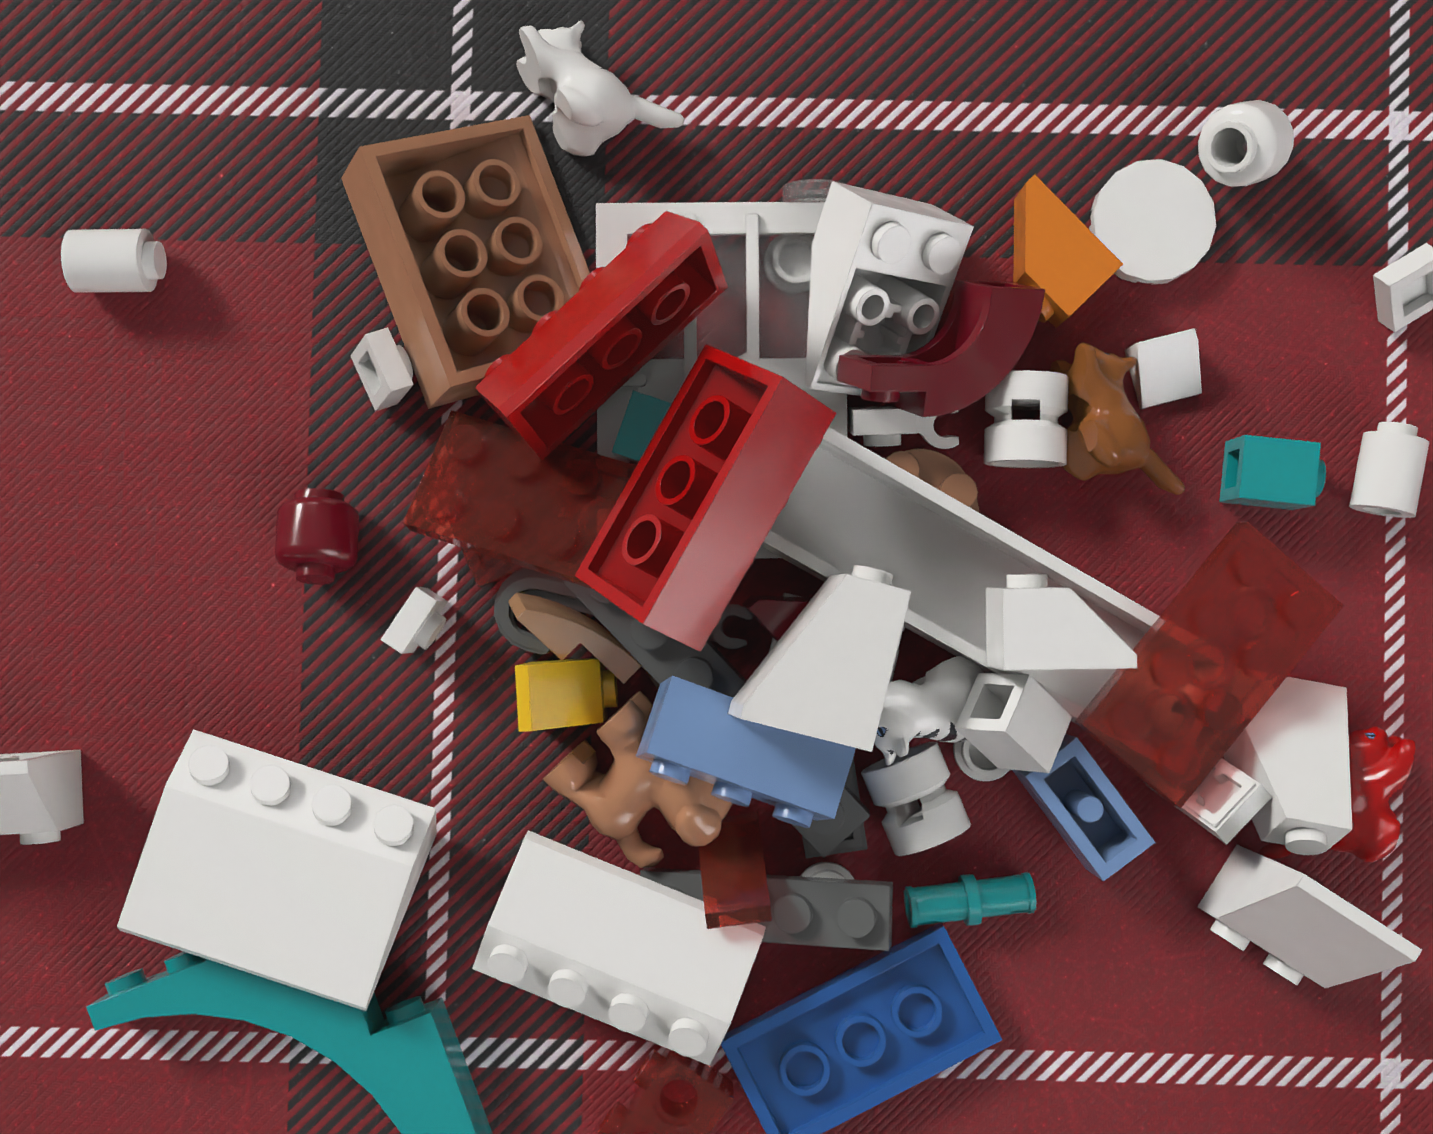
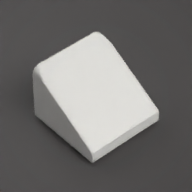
(1166, 368)

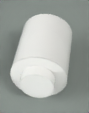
(112, 260)
(1390, 471)

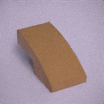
(564, 628)

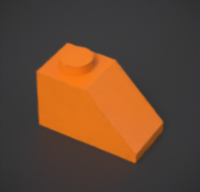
(1057, 252)

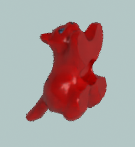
(1376, 772)

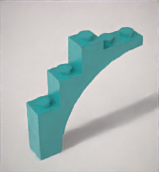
(403, 1061)

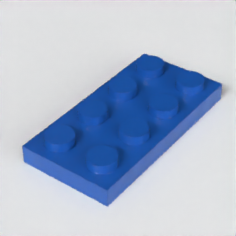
(861, 1037)

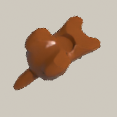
(1105, 427)

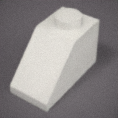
(1048, 629)

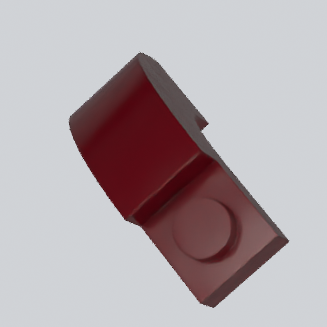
(963, 361)

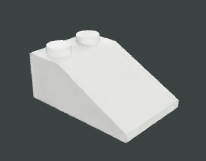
(1299, 923)

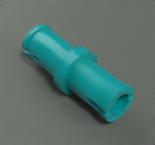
(969, 899)

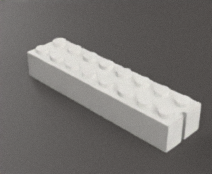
(878, 516)

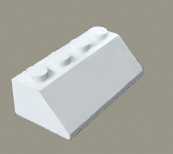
(617, 948)

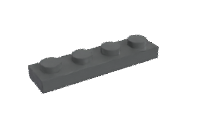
(810, 908)

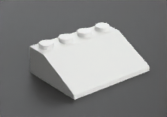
(278, 869)

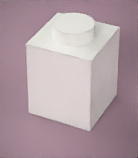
(1013, 722)

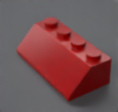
(605, 332)
(705, 496)

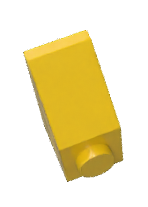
(563, 693)

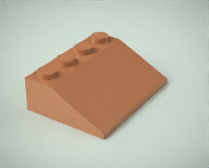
(465, 245)

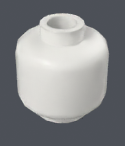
(1245, 143)

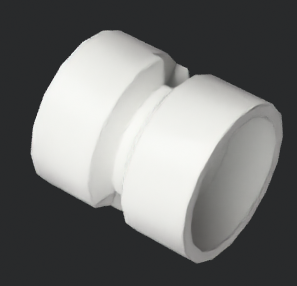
(1025, 441)
(914, 777)

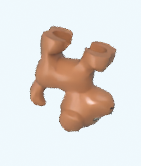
(627, 790)

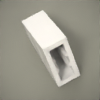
(832, 662)
(1302, 760)

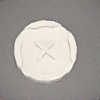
(1154, 220)

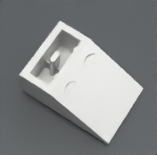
(877, 278)

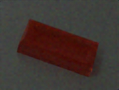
(735, 874)

